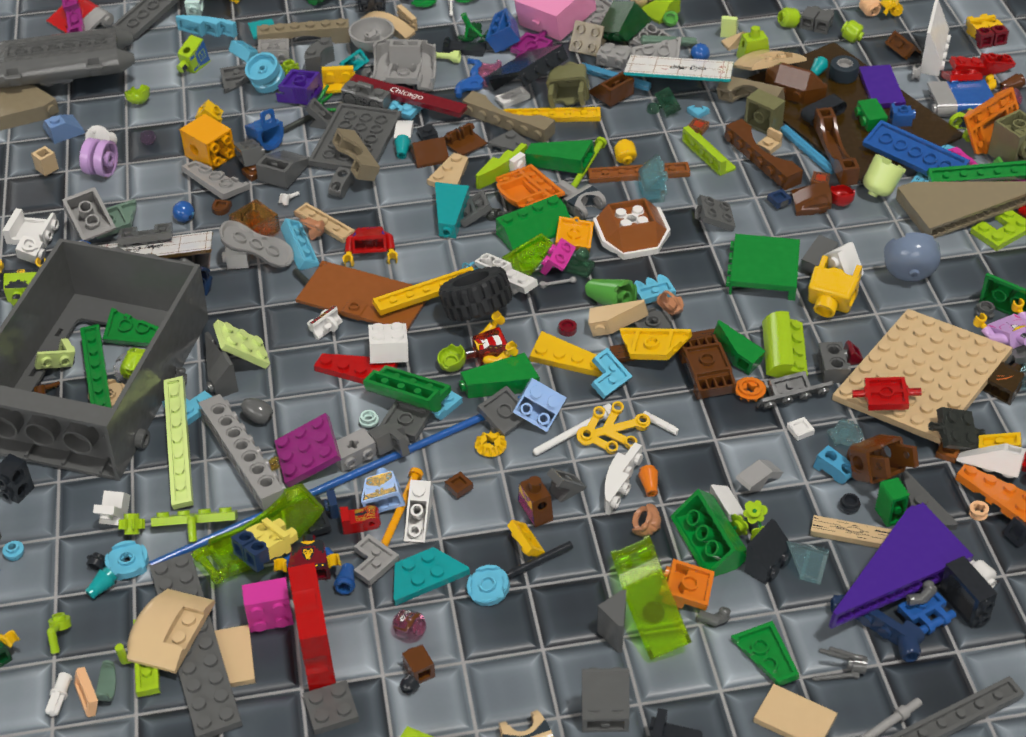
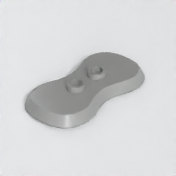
(243, 239)

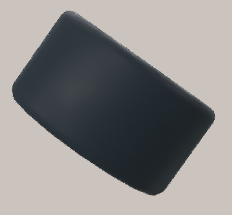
(844, 69)

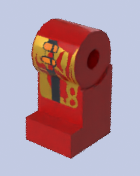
(359, 519)

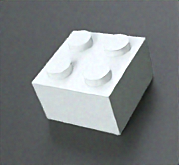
(388, 343)

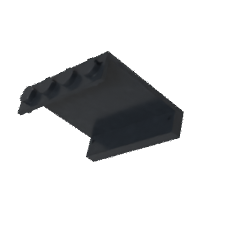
(530, 65)

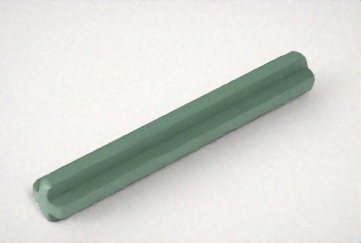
(686, 41)

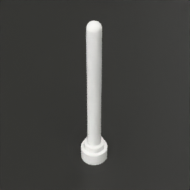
(569, 433)

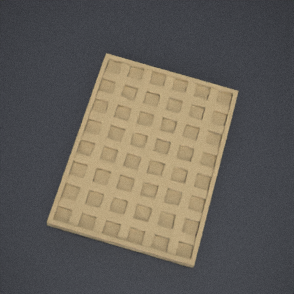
(933, 356)

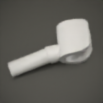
(284, 198)

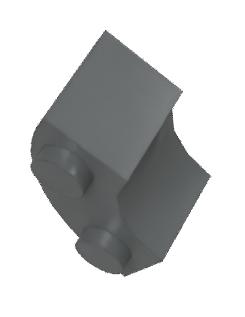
(319, 54)

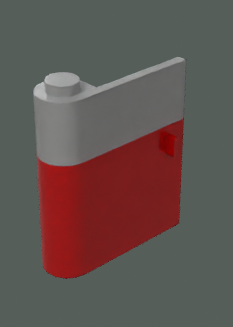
(91, 14)

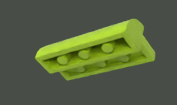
(783, 345)

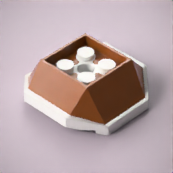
(632, 228)

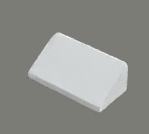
(726, 500)

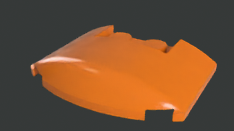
(982, 118)
(526, 186)

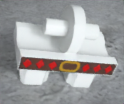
(325, 323)

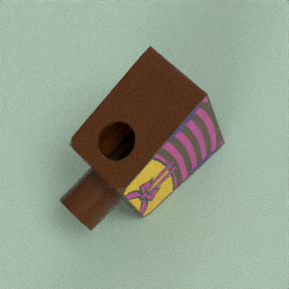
(534, 494)

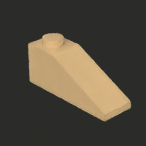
(611, 318)

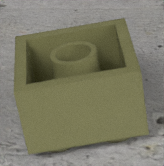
(764, 111)

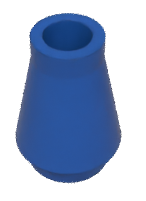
(345, 580)

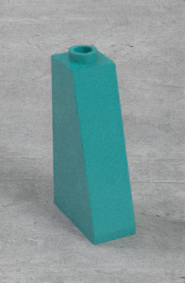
(451, 203)

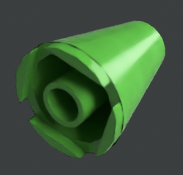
(611, 291)

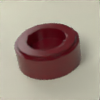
(567, 327)

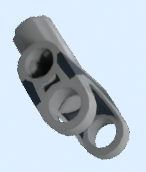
(578, 199)

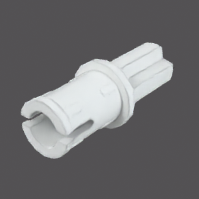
(58, 694)

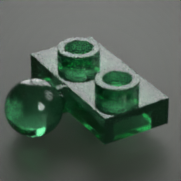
(666, 101)
(579, 264)

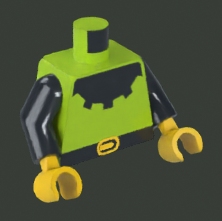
(16, 281)

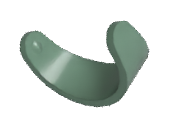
(106, 682)

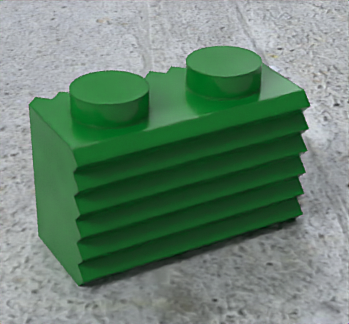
(870, 113)
(891, 501)

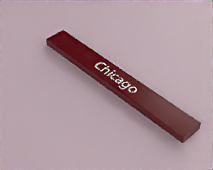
(416, 97)

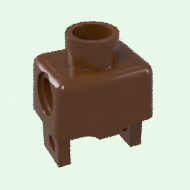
(873, 465)

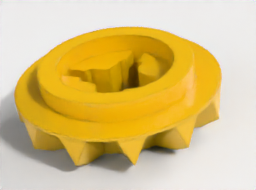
(487, 449)

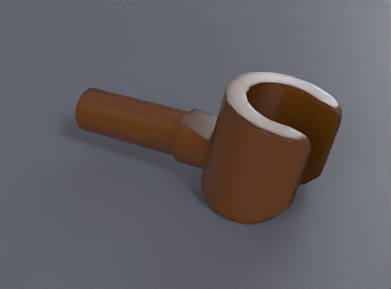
(42, 388)

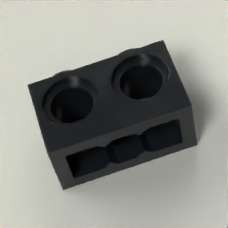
(15, 479)

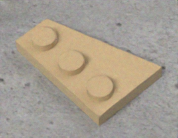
(450, 170)

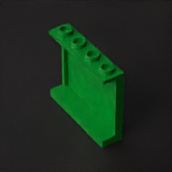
(764, 263)

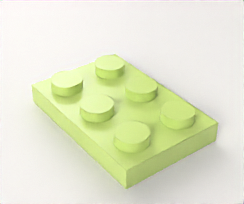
(241, 344)

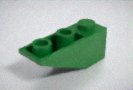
(739, 349)

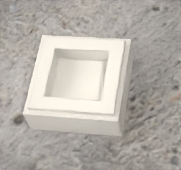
(800, 428)

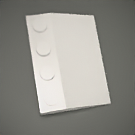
(936, 42)

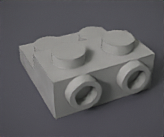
(277, 47)
(613, 55)

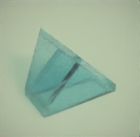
(809, 561)

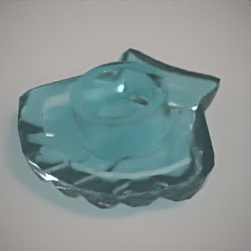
(846, 433)

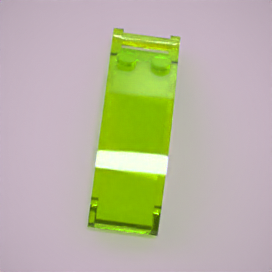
(295, 507)
(650, 598)

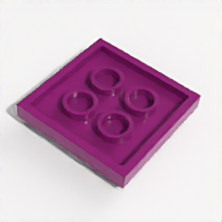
(307, 450)

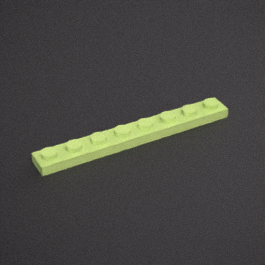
(178, 443)

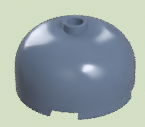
(912, 256)

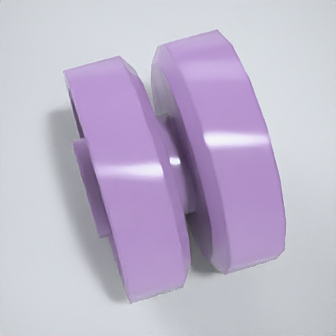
(98, 157)

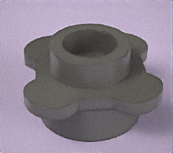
(987, 308)

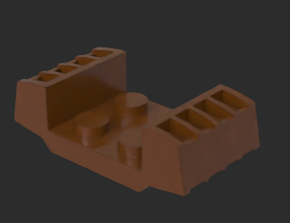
(708, 367)

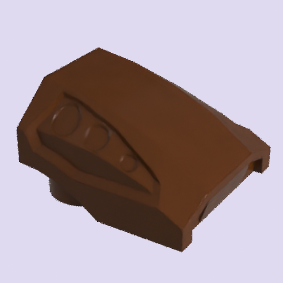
(812, 199)

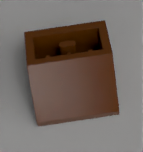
(614, 89)

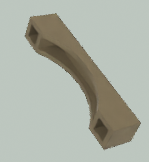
(336, 29)
(535, 127)

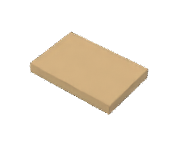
(237, 654)
(794, 715)

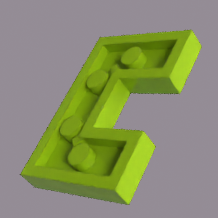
(1013, 229)

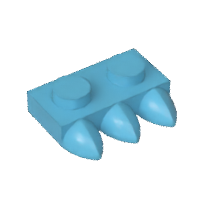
(652, 288)

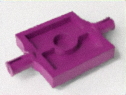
(531, 41)

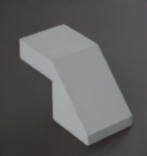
(757, 474)

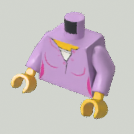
(1008, 330)

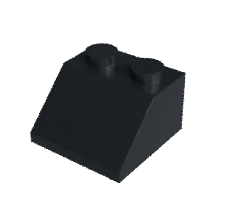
(767, 553)

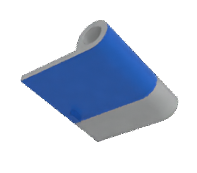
(958, 95)

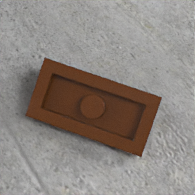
(901, 45)

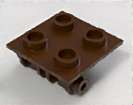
(464, 139)

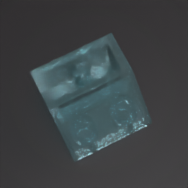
(652, 180)

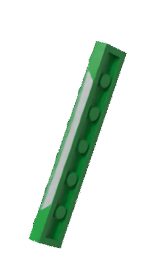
(979, 172)

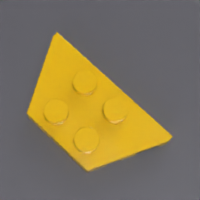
(653, 342)

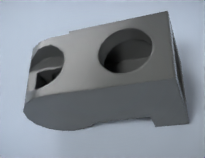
(339, 183)

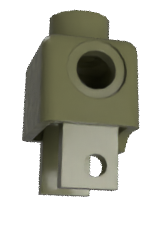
(568, 84)

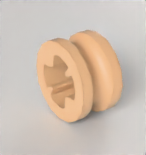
(980, 506)

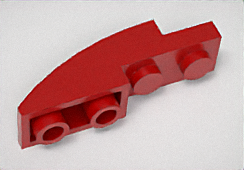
(986, 64)

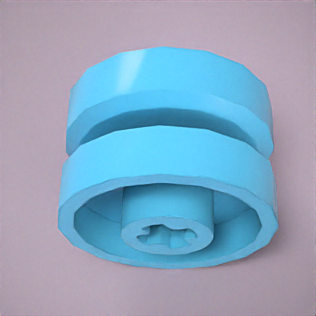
(264, 72)

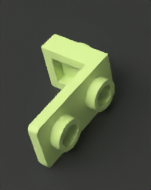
(56, 359)

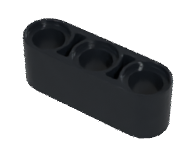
(837, 104)

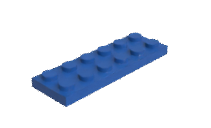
(910, 149)

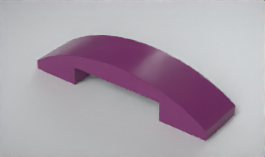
(73, 15)

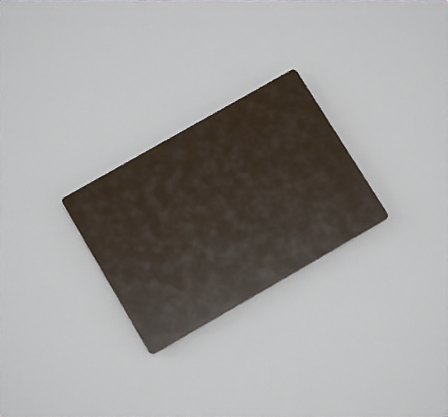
(926, 123)

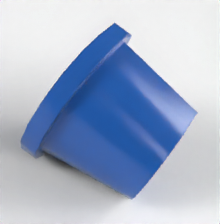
(266, 132)

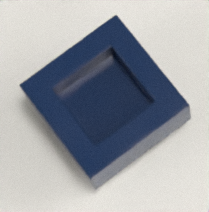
(779, 198)
(331, 504)

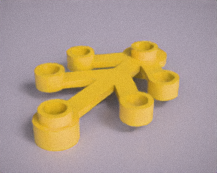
(610, 429)

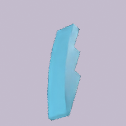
(206, 25)

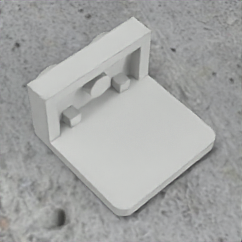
(844, 258)

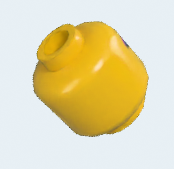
(625, 151)

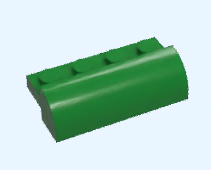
(407, 388)

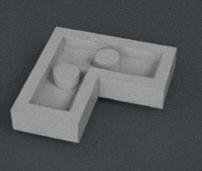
(378, 559)

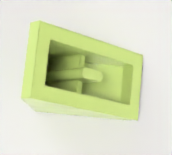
(729, 26)

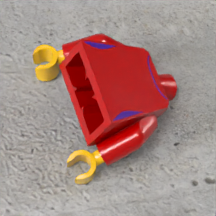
(369, 241)

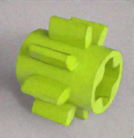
(288, 65)
(131, 523)

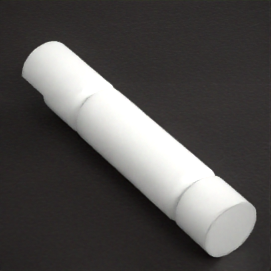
(661, 423)

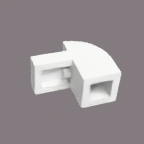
(113, 507)

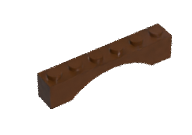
(844, 166)
(782, 171)

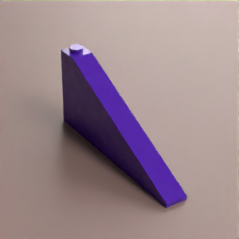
(905, 560)

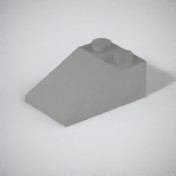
(88, 214)

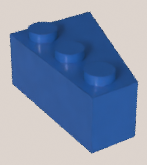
(502, 31)

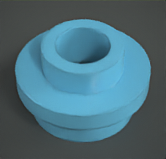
(13, 550)

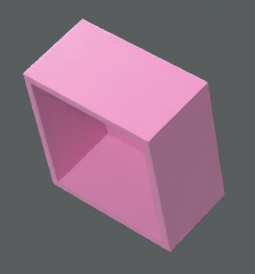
(553, 15)

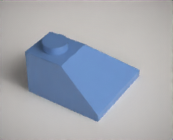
(62, 128)

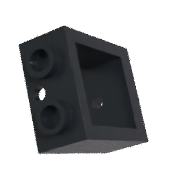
(968, 592)

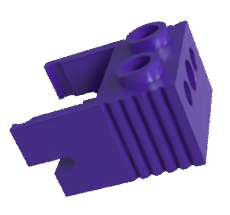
(299, 87)

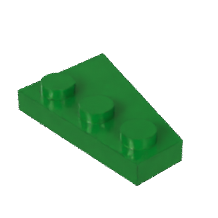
(768, 652)

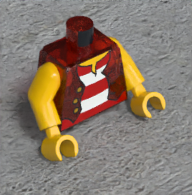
(491, 343)

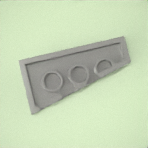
(215, 180)

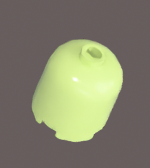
(882, 176)

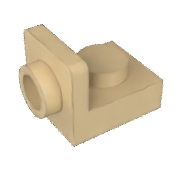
(772, 141)

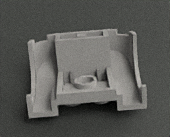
(405, 62)

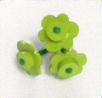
(755, 514)

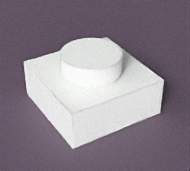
(517, 162)

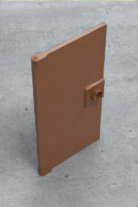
(354, 294)

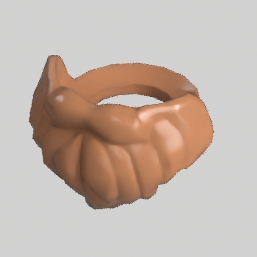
(314, 227)
(672, 305)
(652, 522)

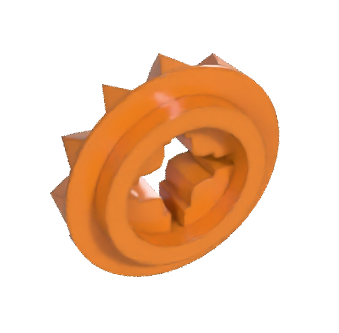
(752, 384)

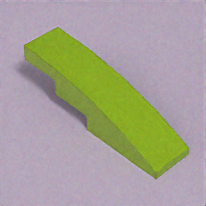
(496, 167)

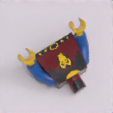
(309, 552)

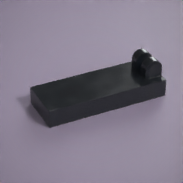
(466, 48)

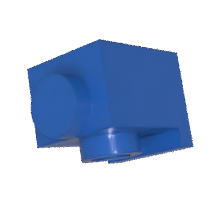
(901, 115)

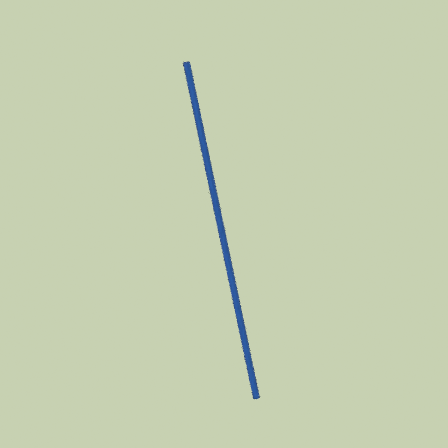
(333, 483)

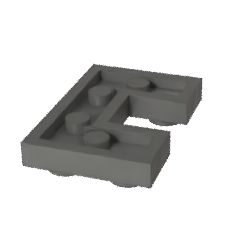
(131, 235)

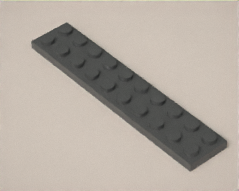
(203, 669)

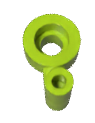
(57, 623)

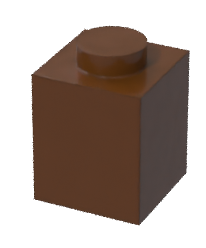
(418, 663)

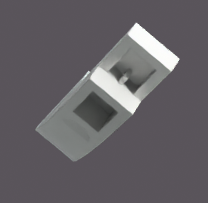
(518, 281)
(618, 476)

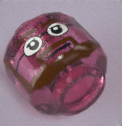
(409, 624)

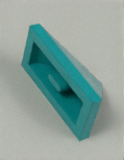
(356, 59)

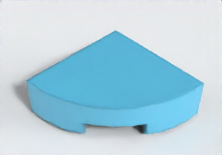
(698, 112)

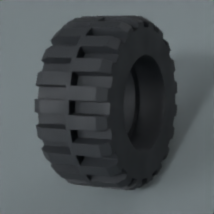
(475, 293)

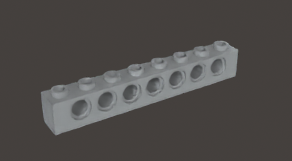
(241, 451)

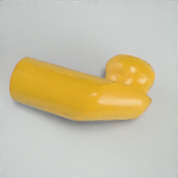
(991, 82)

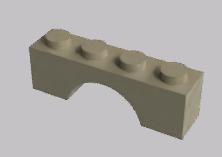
(742, 87)
(364, 164)

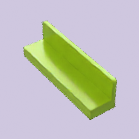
(706, 151)

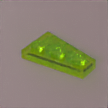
(529, 255)

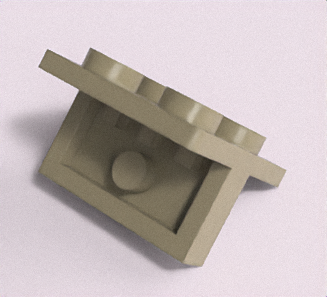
(586, 38)

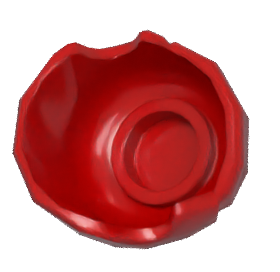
(842, 195)

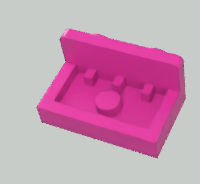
(558, 256)

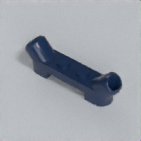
(905, 636)

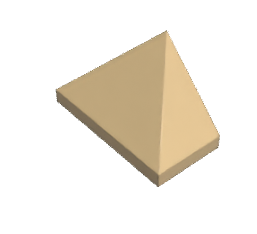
(732, 42)

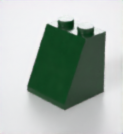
(624, 21)

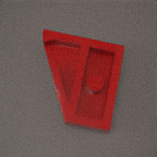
(953, 75)

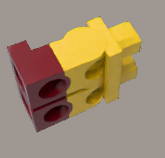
(987, 31)

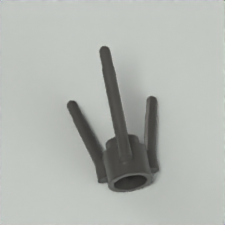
(855, 663)

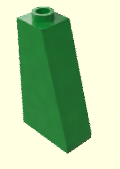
(561, 155)
(492, 377)

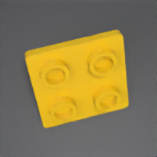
(336, 77)

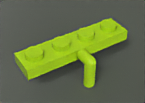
(191, 519)
(146, 678)

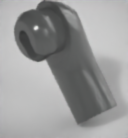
(923, 597)

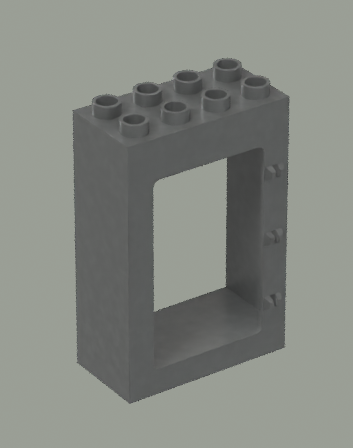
(83, 285)

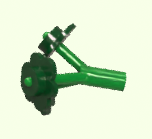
(472, 30)

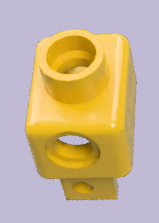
(833, 289)

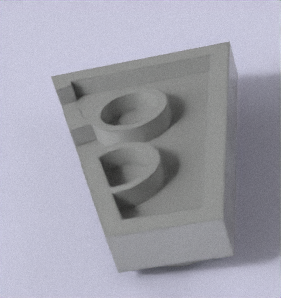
(666, 48)

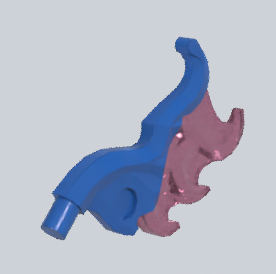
(476, 80)

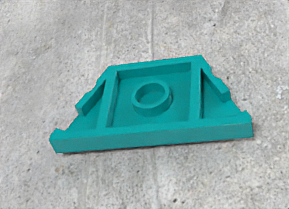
(425, 573)

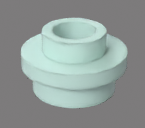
(368, 419)

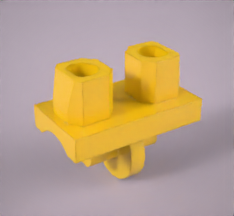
(895, 8)

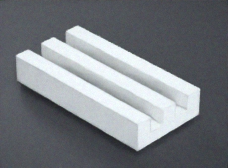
(512, 97)

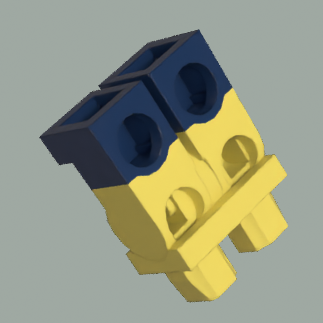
(263, 542)

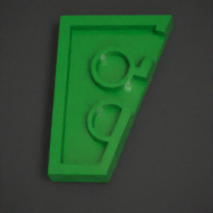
(127, 330)

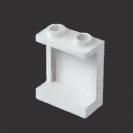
(32, 227)

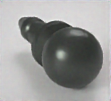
(494, 213)

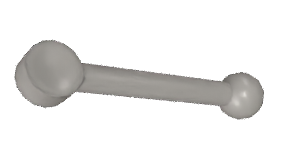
(543, 284)

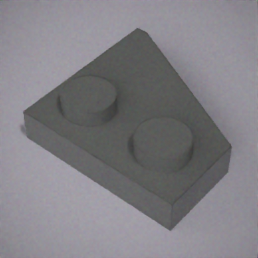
(233, 77)

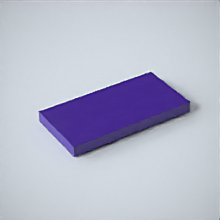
(881, 84)

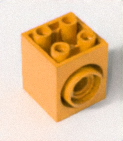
(208, 141)

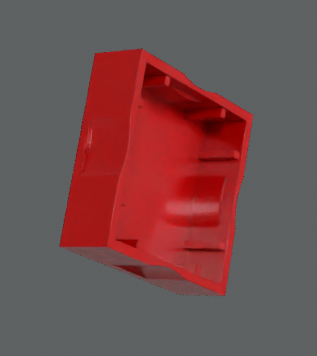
(311, 626)

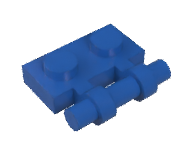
(920, 613)

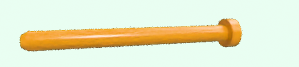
(414, 474)

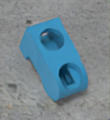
(833, 464)

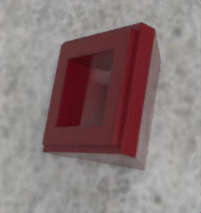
(853, 352)

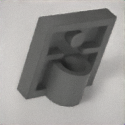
(714, 213)

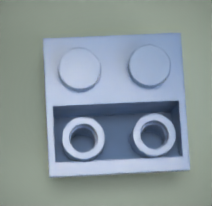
(539, 404)

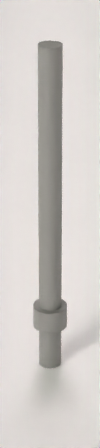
(900, 714)

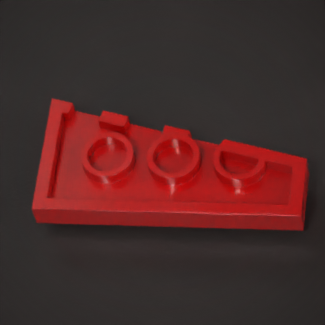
(348, 366)

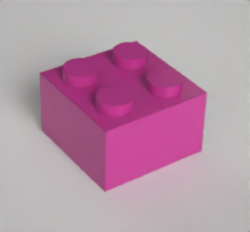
(267, 605)

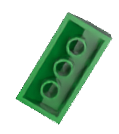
(530, 221)
(1002, 293)
(709, 534)

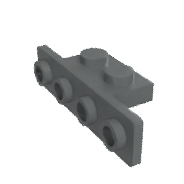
(791, 387)

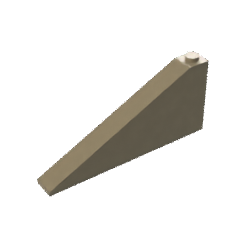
(25, 105)
(950, 206)

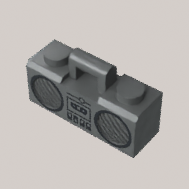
(365, 95)

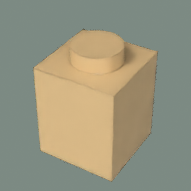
(45, 160)

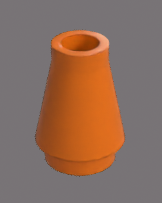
(649, 478)

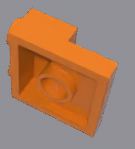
(689, 584)

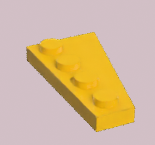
(564, 355)

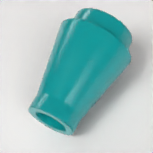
(819, 65)
(402, 145)
(102, 581)

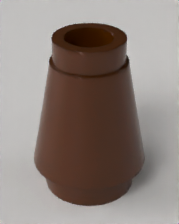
(1015, 81)

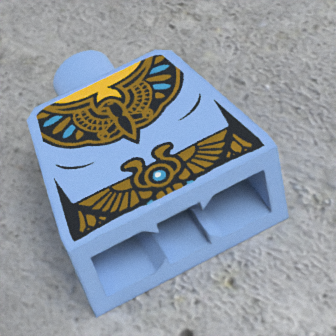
(382, 491)

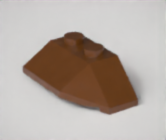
(798, 83)

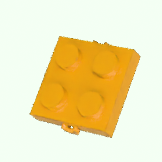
(575, 232)

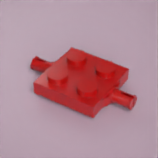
(886, 393)

